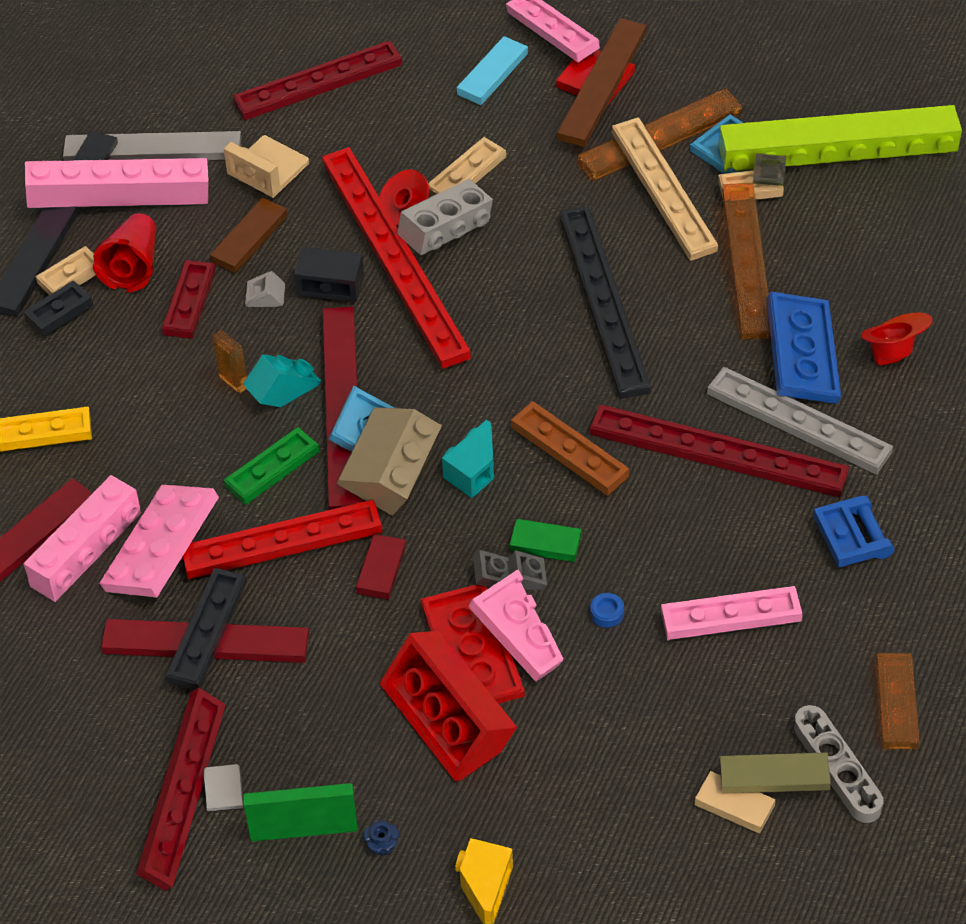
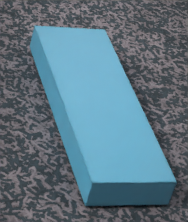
(492, 70)

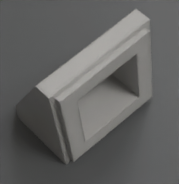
(265, 291)
(223, 787)

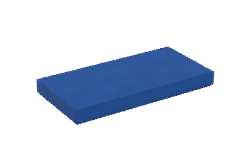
(803, 347)

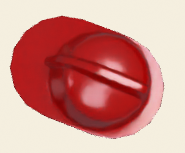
(896, 337)

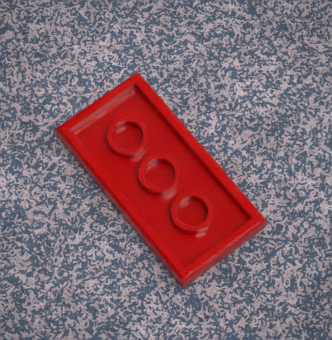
(474, 641)

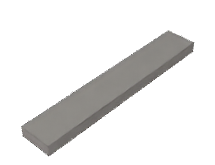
(162, 145)
(800, 420)

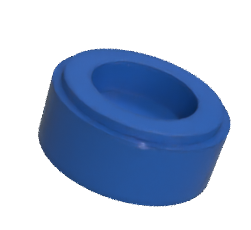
(607, 610)

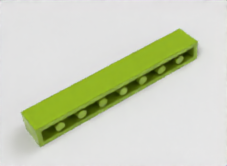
(842, 137)

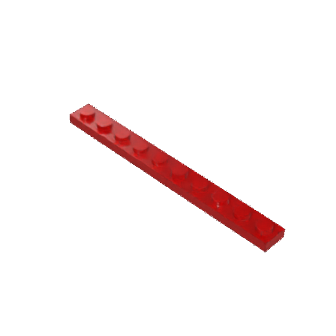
(396, 259)

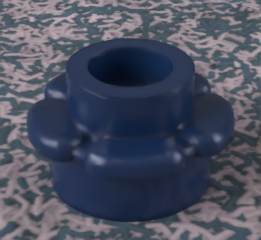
(383, 845)

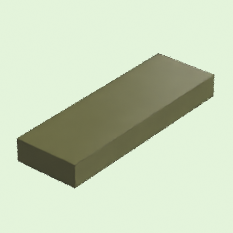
(775, 773)

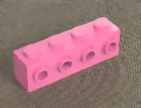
(82, 538)

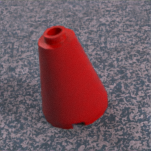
(127, 254)

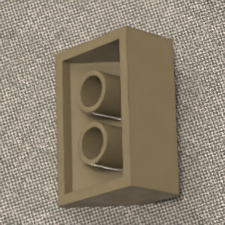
(389, 456)

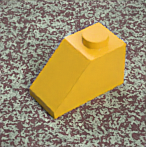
(484, 876)

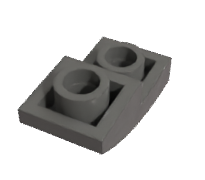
(493, 568)

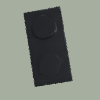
(58, 308)

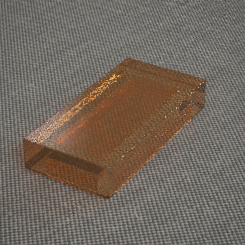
(230, 360)

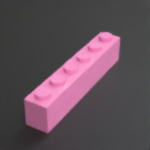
(116, 182)

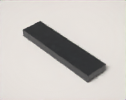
(206, 629)

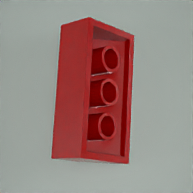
(447, 704)

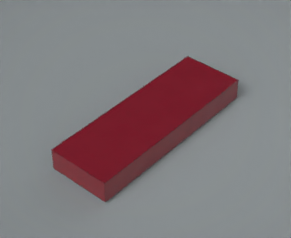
(188, 299)

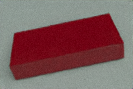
(381, 566)

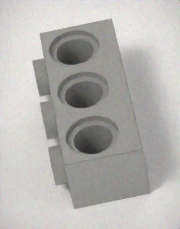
(445, 216)

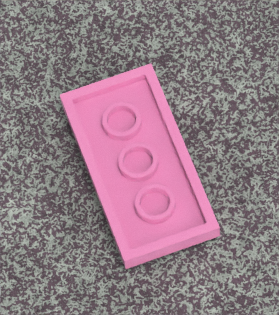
(159, 540)

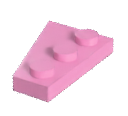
(514, 622)

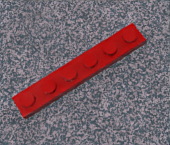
(282, 539)

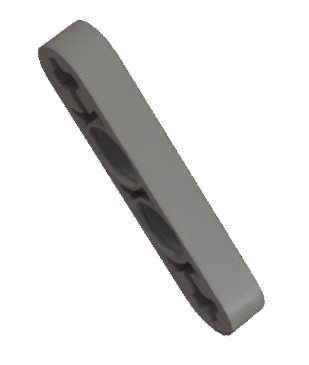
(842, 761)

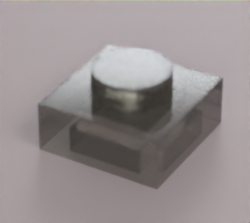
(769, 169)

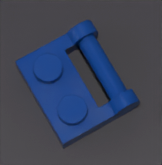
(844, 535)

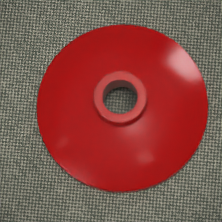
(403, 192)

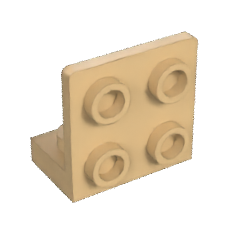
(264, 165)

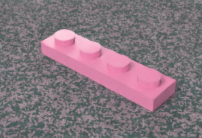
(554, 27)
(731, 612)

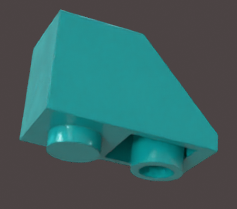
(280, 380)
(471, 461)

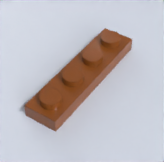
(570, 448)

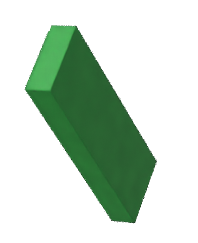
(271, 465)

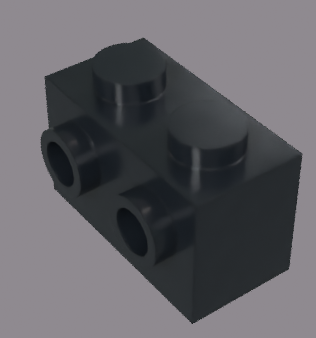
(329, 274)

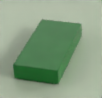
(546, 540)

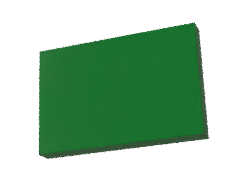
(300, 812)

